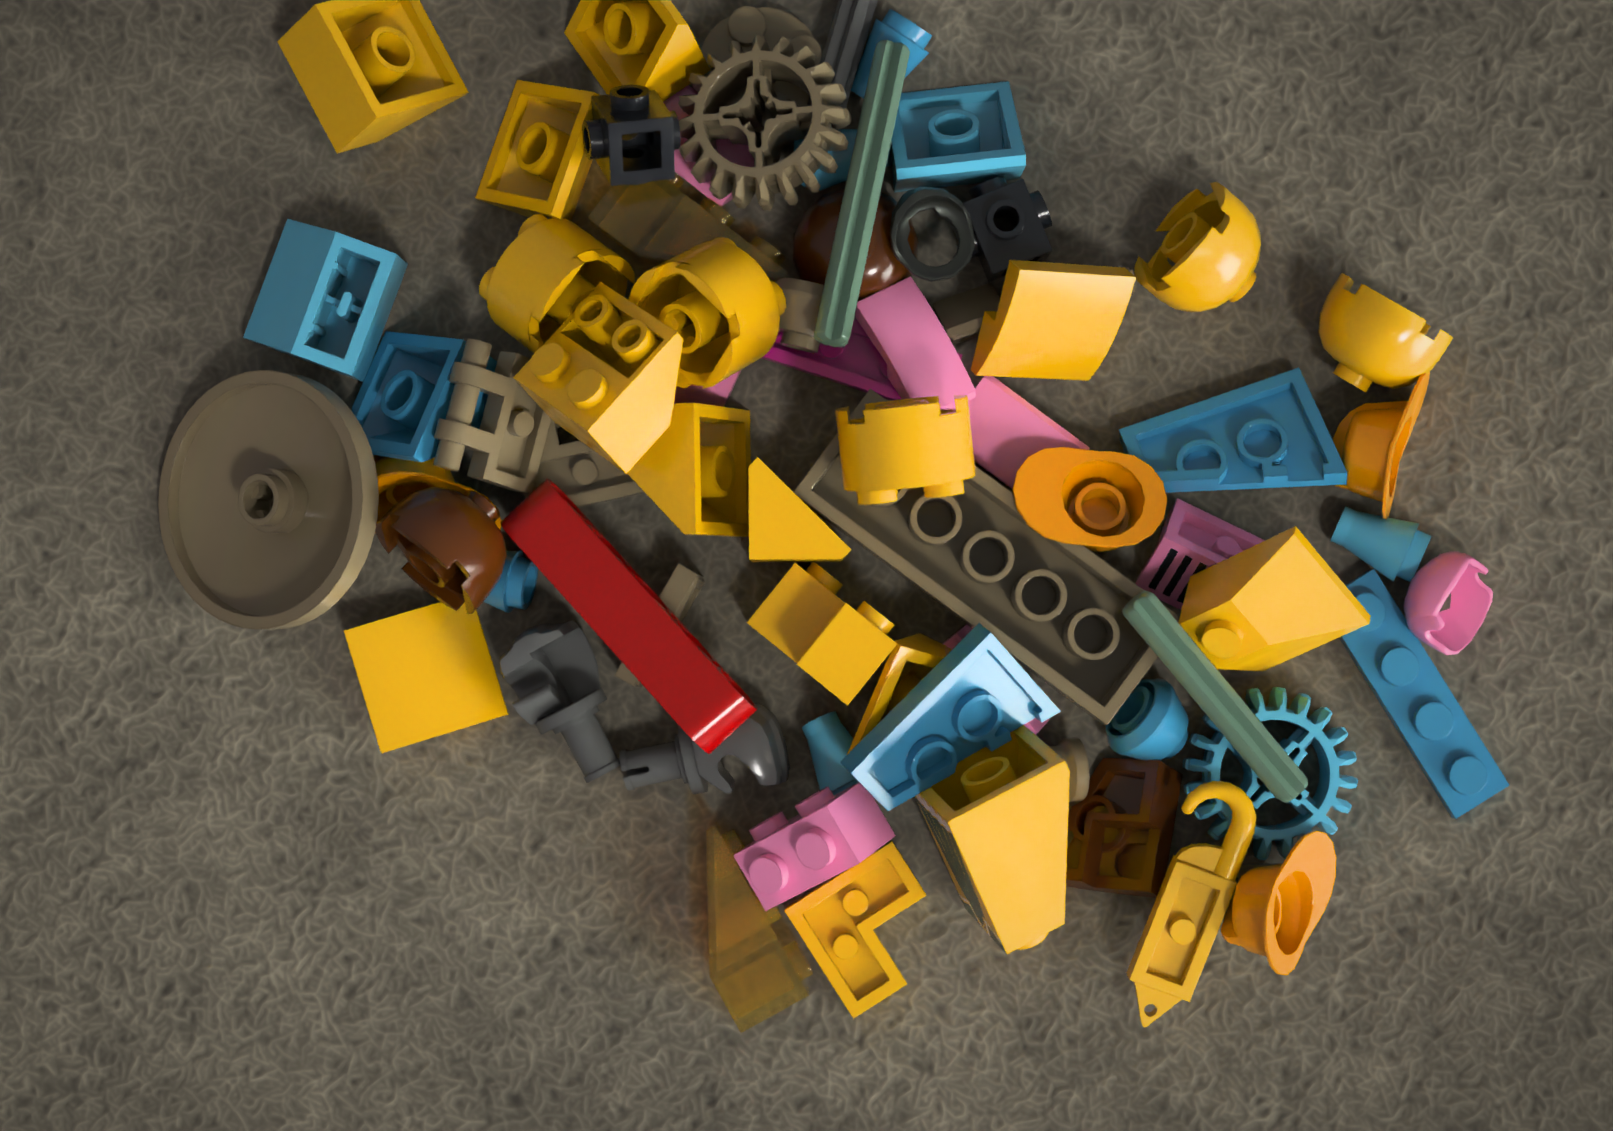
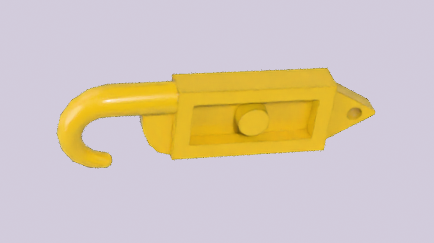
(1190, 907)

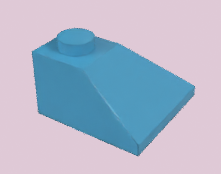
(409, 393)

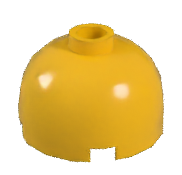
(1213, 251)
(1376, 338)

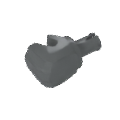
(560, 691)
(755, 742)

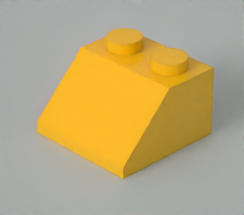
(370, 67)

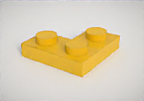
(840, 924)

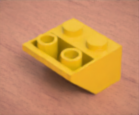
(608, 376)

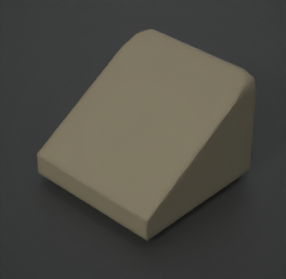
(963, 313)

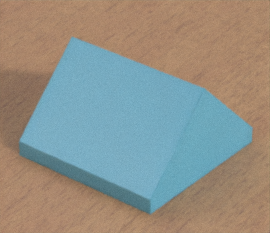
(956, 137)

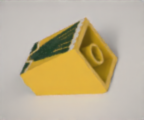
(1006, 837)

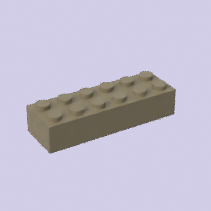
(981, 561)

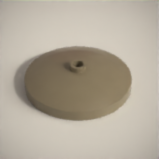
(268, 500)

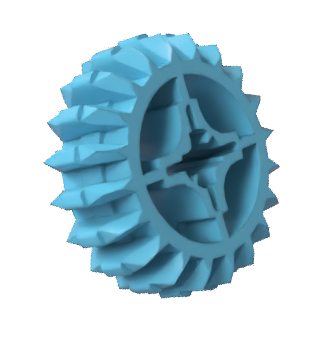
(1308, 732)

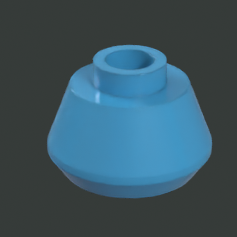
(1149, 723)

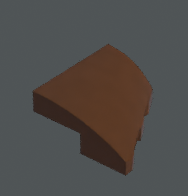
(1124, 828)

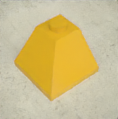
(701, 470)
(1268, 605)

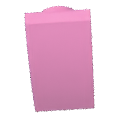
(913, 344)

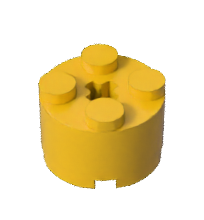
(547, 277)
(717, 305)
(906, 447)

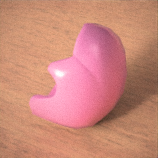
(1470, 601)

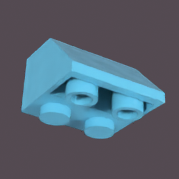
(326, 298)

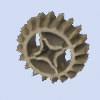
(714, 121)

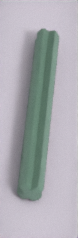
(861, 194)

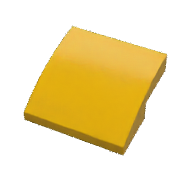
(1053, 321)
(425, 674)

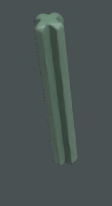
(1215, 696)

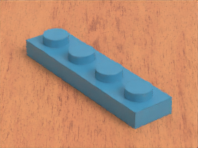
(1420, 702)

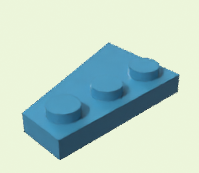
(1241, 440)
(952, 713)

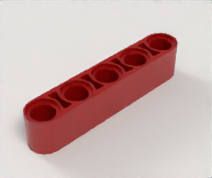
(628, 616)

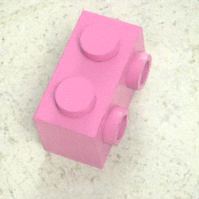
(814, 845)

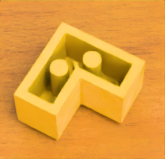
(823, 632)

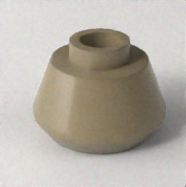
(801, 313)

